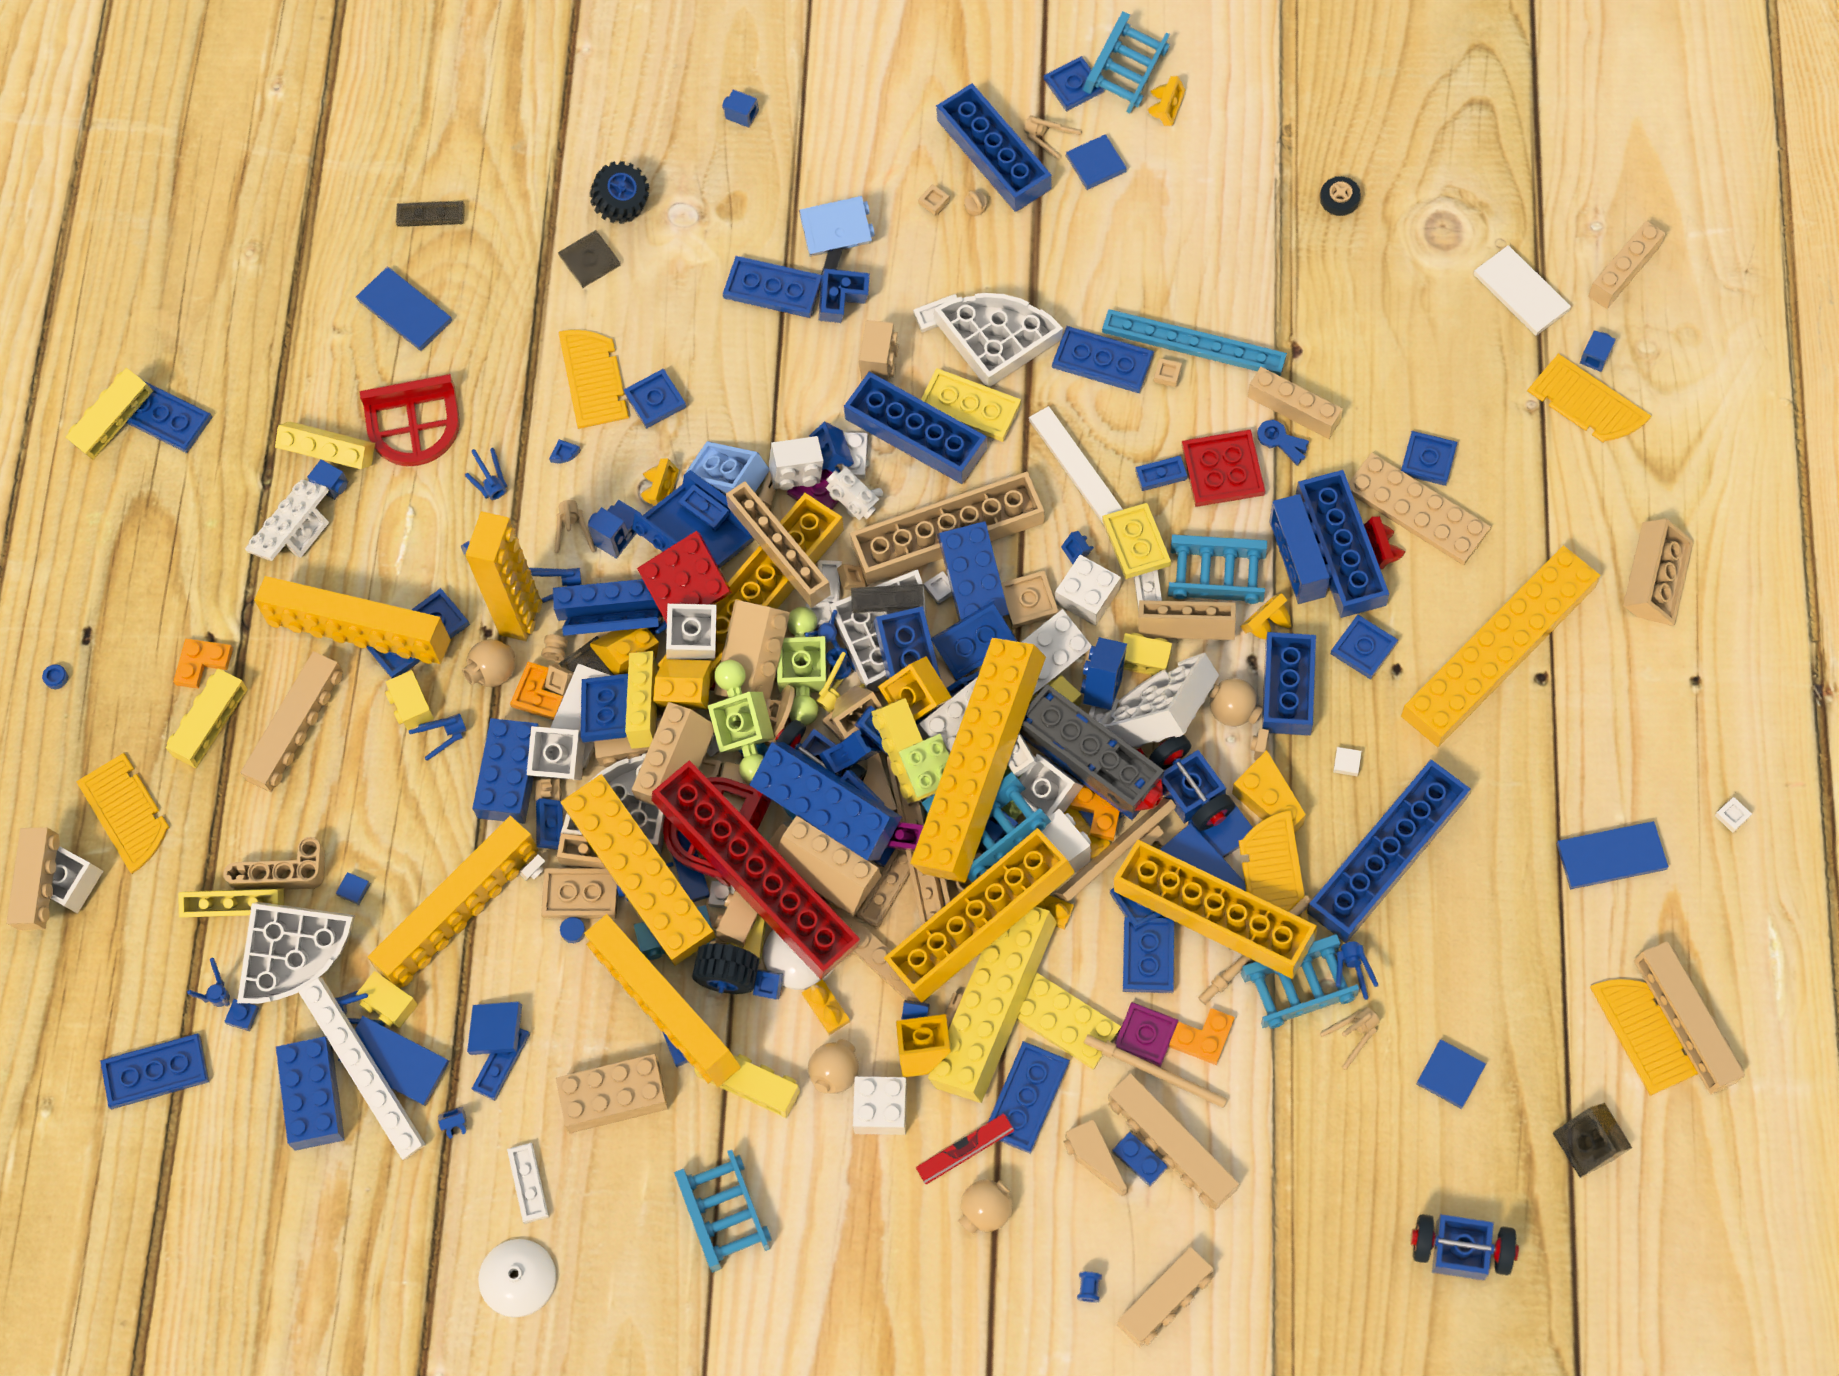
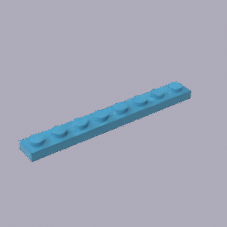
(1193, 342)

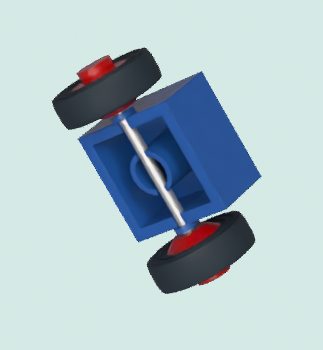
(813, 745)
(1192, 784)
(1463, 1246)

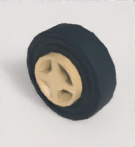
(1340, 187)

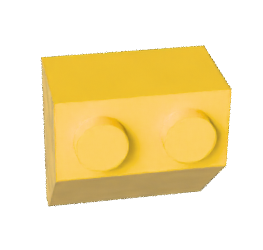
(616, 646)
(683, 683)
(919, 686)
(922, 1044)

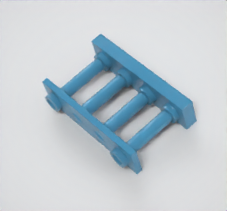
(1114, 45)
(1215, 546)
(1008, 790)
(1327, 949)
(698, 1206)

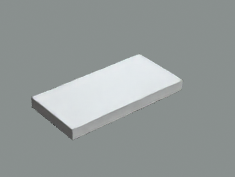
(1522, 290)
(569, 711)

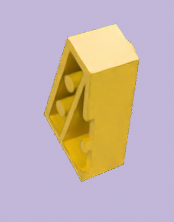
(1267, 792)

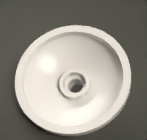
(782, 959)
(526, 1292)

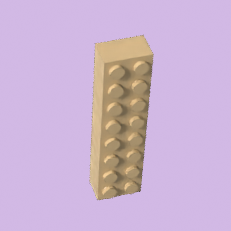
(913, 539)

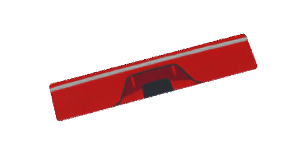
(964, 1149)

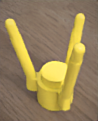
(829, 695)

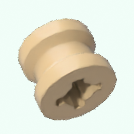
(554, 648)

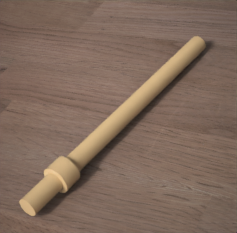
(1221, 982)
(1109, 1049)

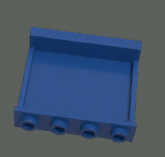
(670, 523)

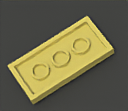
(972, 403)
(1065, 1020)

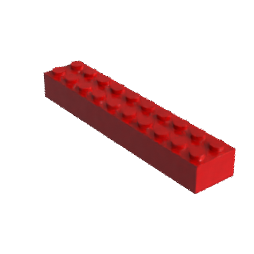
(755, 869)

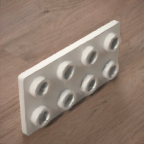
(292, 524)

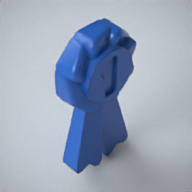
(1273, 434)

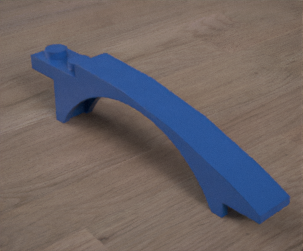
(860, 747)

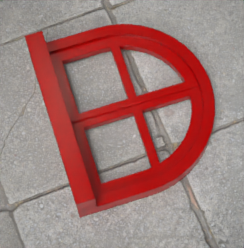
(408, 395)
(752, 810)

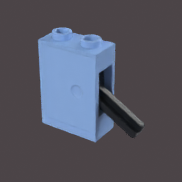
(836, 227)

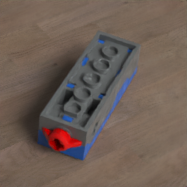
(1092, 753)

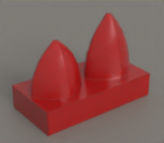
(1378, 536)

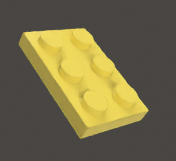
(1136, 541)

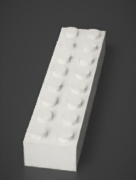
(1056, 639)

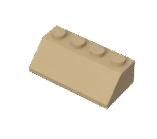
(1658, 572)
(756, 643)
(679, 738)
(828, 865)

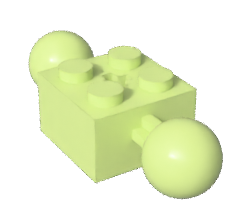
(804, 678)
(741, 719)

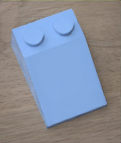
(729, 466)

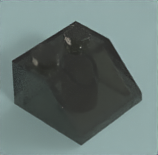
(1592, 1139)

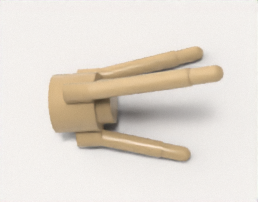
(1037, 126)
(568, 515)
(1362, 1022)

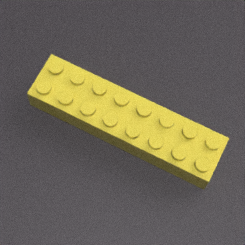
(992, 1006)

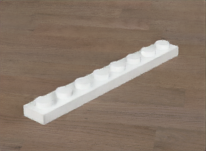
(362, 1068)

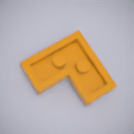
(198, 655)
(531, 694)
(1105, 815)
(1203, 1043)

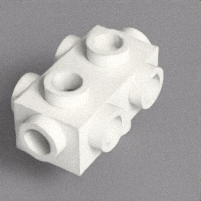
(853, 494)

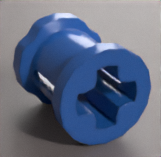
(845, 669)
(1089, 1287)

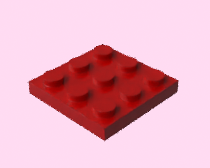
(1223, 468)
(684, 575)

